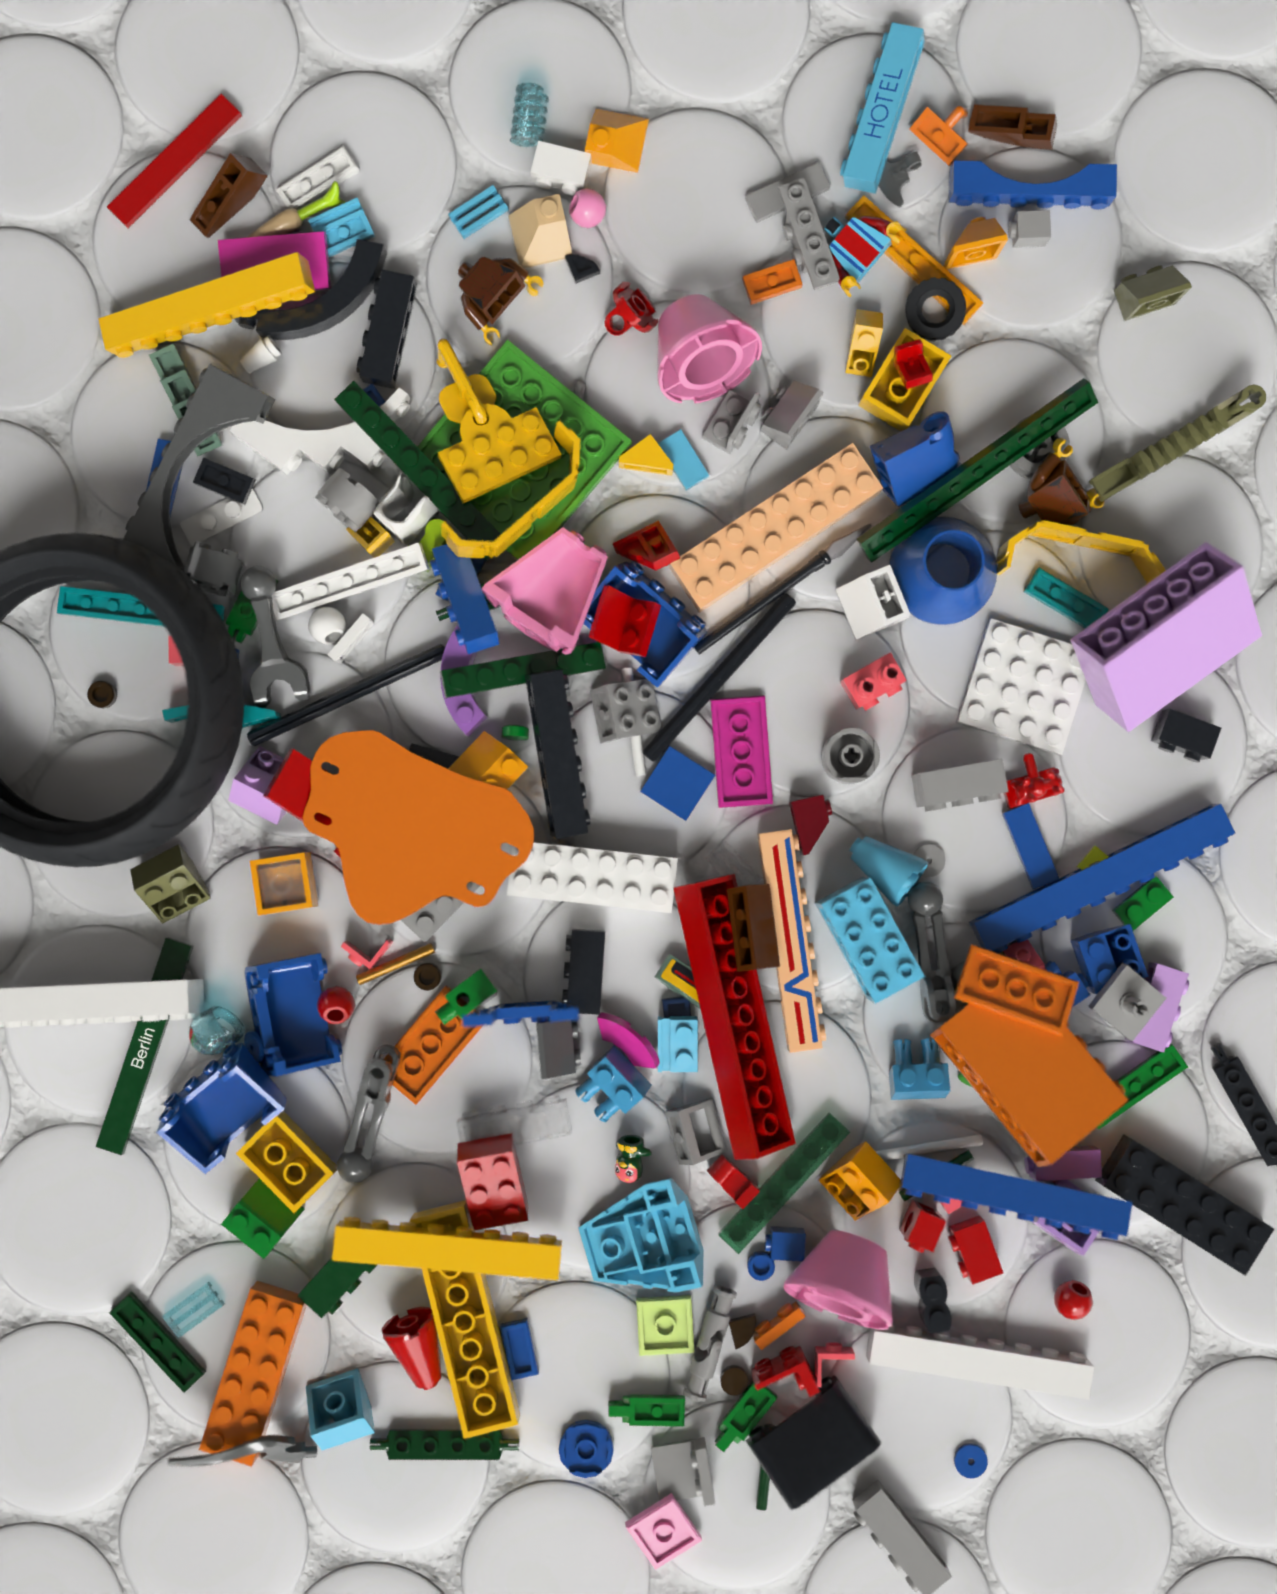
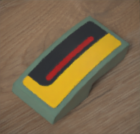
(678, 978)

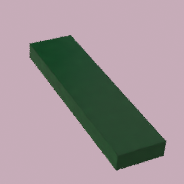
(157, 1342)

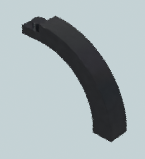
(331, 307)

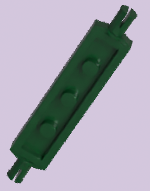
(442, 1445)

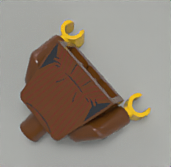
(491, 288)
(1056, 492)

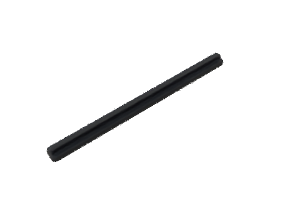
(719, 677)
(346, 695)

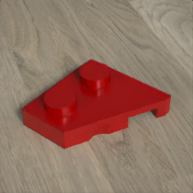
(648, 547)

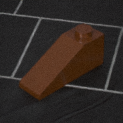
(228, 193)

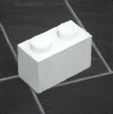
(560, 168)

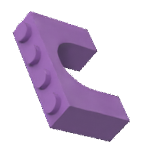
(1076, 1163)

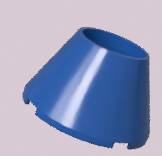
(926, 597)

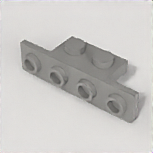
(806, 235)

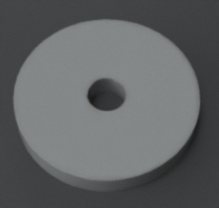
(937, 857)

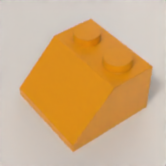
(489, 762)

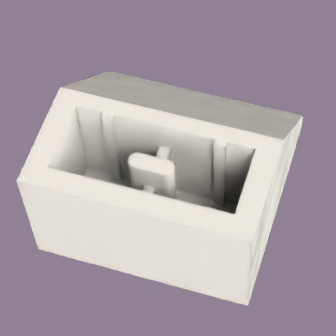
(873, 602)

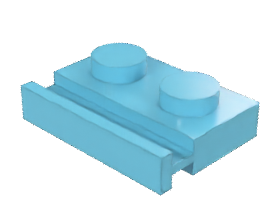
(343, 226)
(678, 1044)

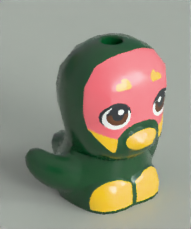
(628, 1161)

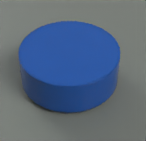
(760, 1265)

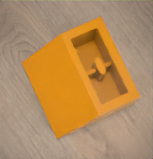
(861, 1181)

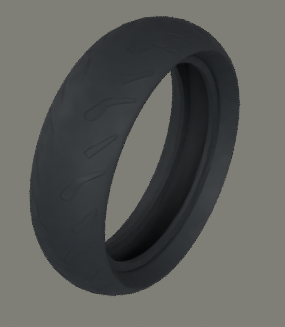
(213, 700)

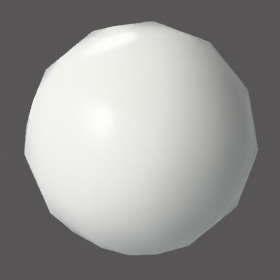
(327, 625)

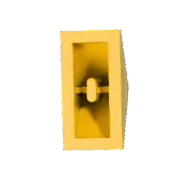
(646, 457)
(372, 537)

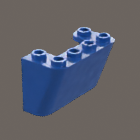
(675, 628)
(219, 1107)

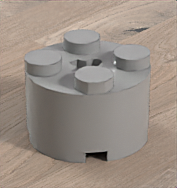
(347, 500)
(861, 744)

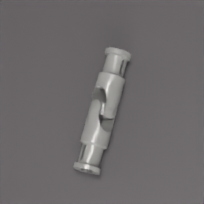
(710, 1339)

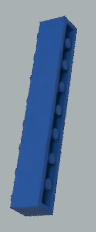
(1016, 1195)

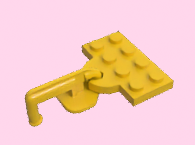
(492, 443)

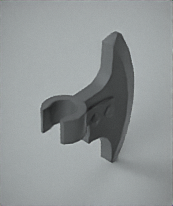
(896, 176)

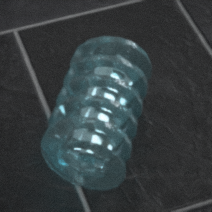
(528, 115)

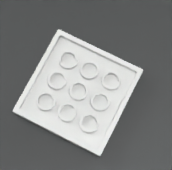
(1023, 687)

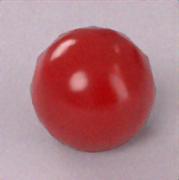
(336, 1005)
(1073, 1300)

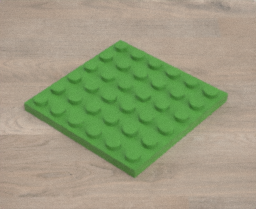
(520, 387)

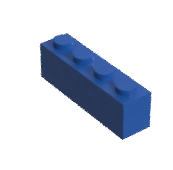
(465, 599)

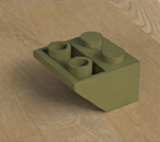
(169, 884)

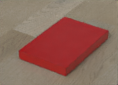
(292, 786)

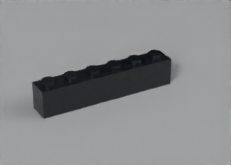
(557, 753)

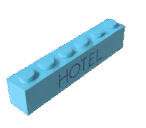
(883, 107)

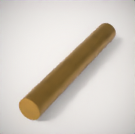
(395, 964)

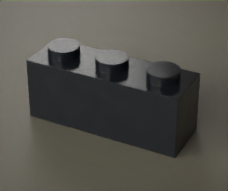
(584, 970)

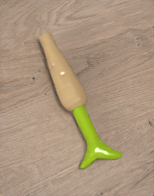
(292, 219)

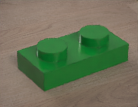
(1143, 903)

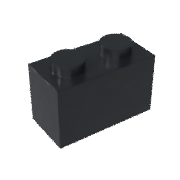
(1185, 735)

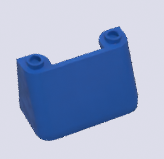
(287, 1017)

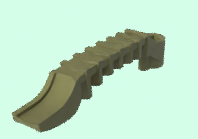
(1178, 442)

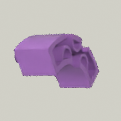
(462, 708)

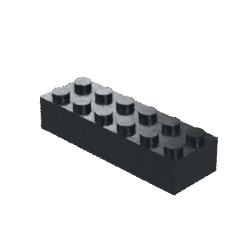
(1184, 1205)

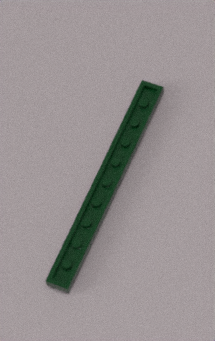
(978, 470)

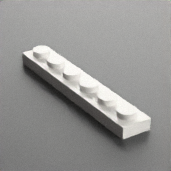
(349, 581)

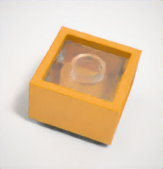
(284, 883)

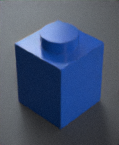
(786, 1243)

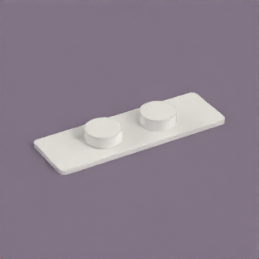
(219, 518)

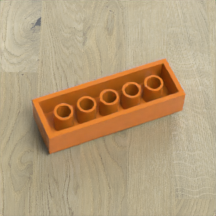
(254, 1369)

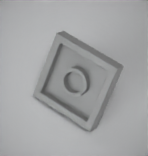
(1127, 1002)

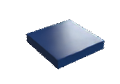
(677, 783)

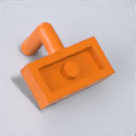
(939, 134)

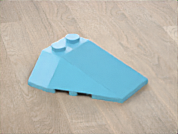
(646, 1240)

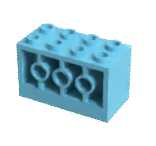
(869, 939)

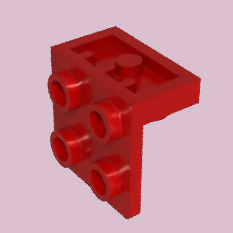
(624, 622)
(788, 1362)

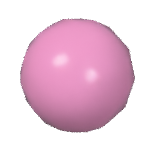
(587, 208)

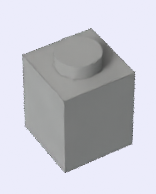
(1030, 228)

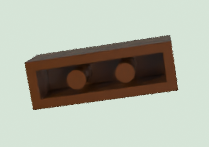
(753, 927)

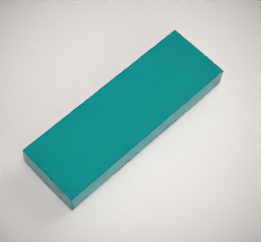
(1064, 599)

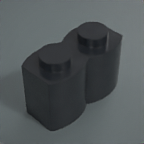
(932, 1305)

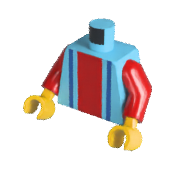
(859, 246)

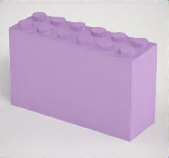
(1167, 636)

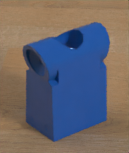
(916, 458)

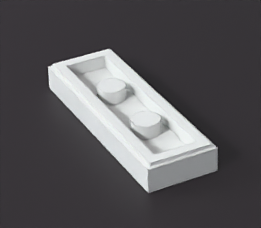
(317, 179)

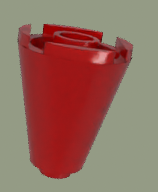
(415, 1345)

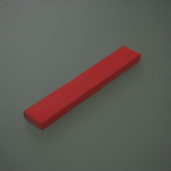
(174, 161)

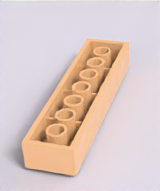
(776, 527)

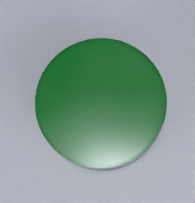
(515, 732)

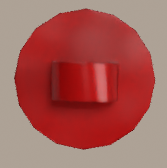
(633, 308)

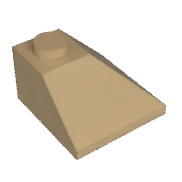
(540, 232)

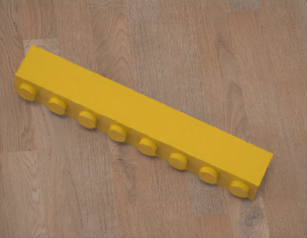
(207, 305)
(447, 1249)

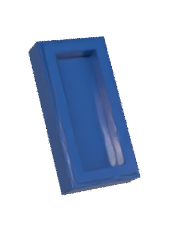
(519, 1349)

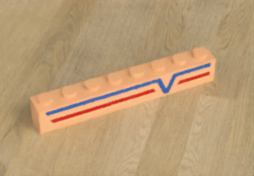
(795, 974)

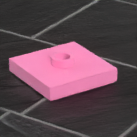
(663, 1531)

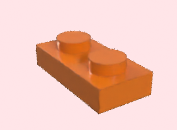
(772, 282)
(769, 1331)

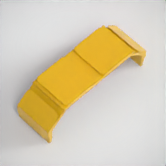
(479, 549)
(1144, 560)

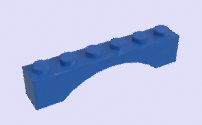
(977, 183)

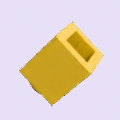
(864, 342)

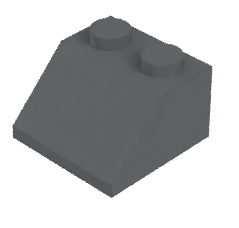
(557, 1048)

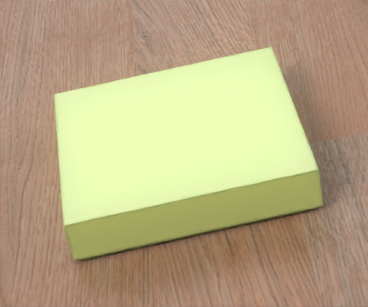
(665, 1325)

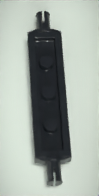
(1247, 1103)

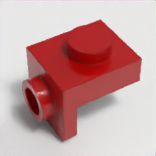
(912, 364)

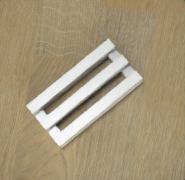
(351, 638)

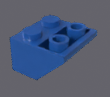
(1104, 951)

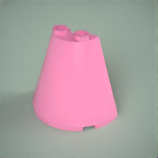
(550, 589)

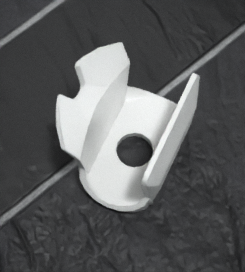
(395, 501)

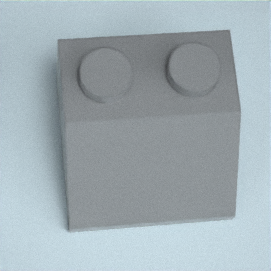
(791, 413)

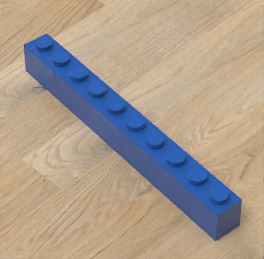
(1114, 874)

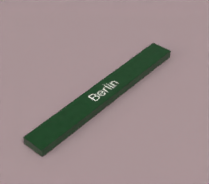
(141, 1057)

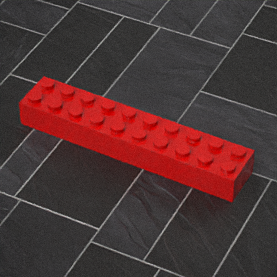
(734, 1024)

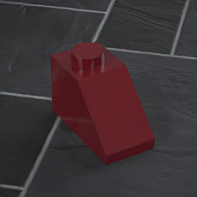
(810, 820)

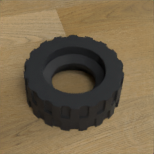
(920, 294)

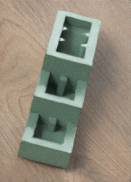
(179, 387)

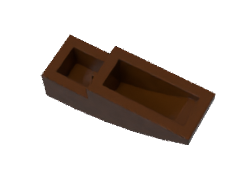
(1014, 126)

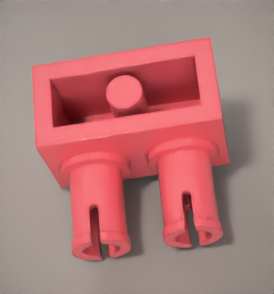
(873, 681)

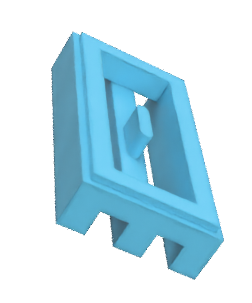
(471, 204)

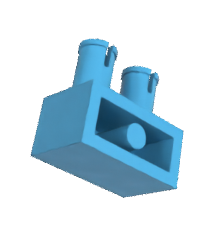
(618, 1080)
(918, 1080)

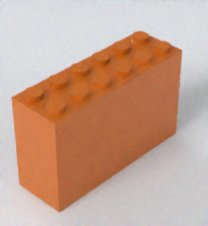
(1031, 1079)

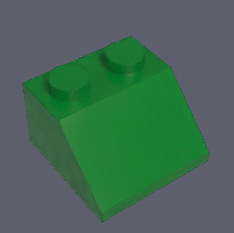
(260, 1219)

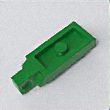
(649, 1410)
(744, 1415)

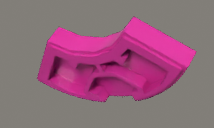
(619, 1032)

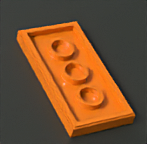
(1016, 990)
(429, 1049)

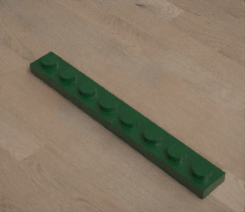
(415, 464)

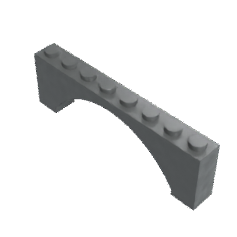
(215, 405)

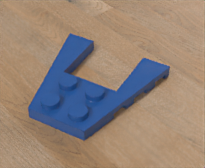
(514, 1012)

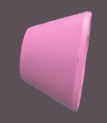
(703, 350)
(845, 1278)

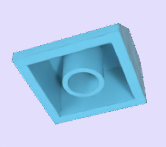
(339, 1410)

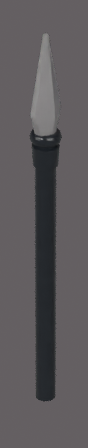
(833, 551)

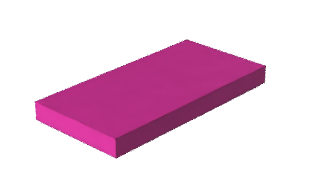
(252, 251)
(741, 751)

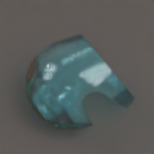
(209, 1035)

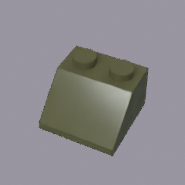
(1151, 291)

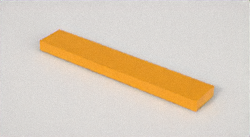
(914, 259)

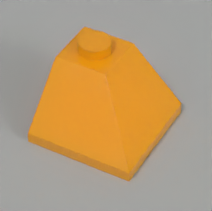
(616, 140)
(978, 243)

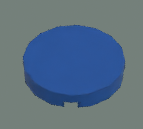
(586, 1448)

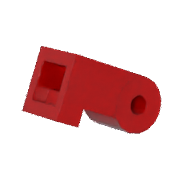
(733, 1181)

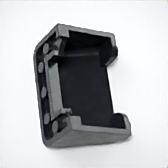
(814, 1444)

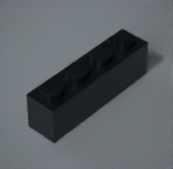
(387, 329)

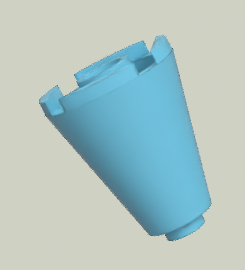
(888, 867)

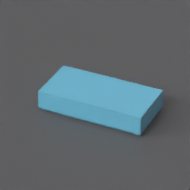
(685, 460)

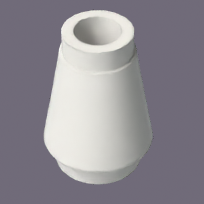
(261, 354)

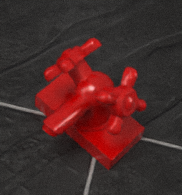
(1034, 785)

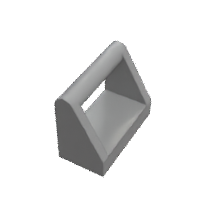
(683, 1133)

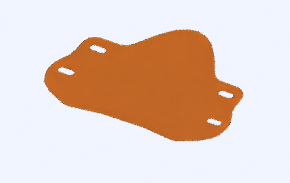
(411, 827)

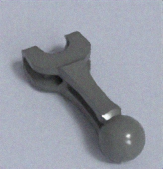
(258, 586)
(926, 901)
(356, 1163)

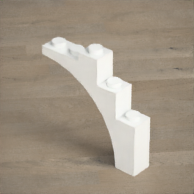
(326, 448)

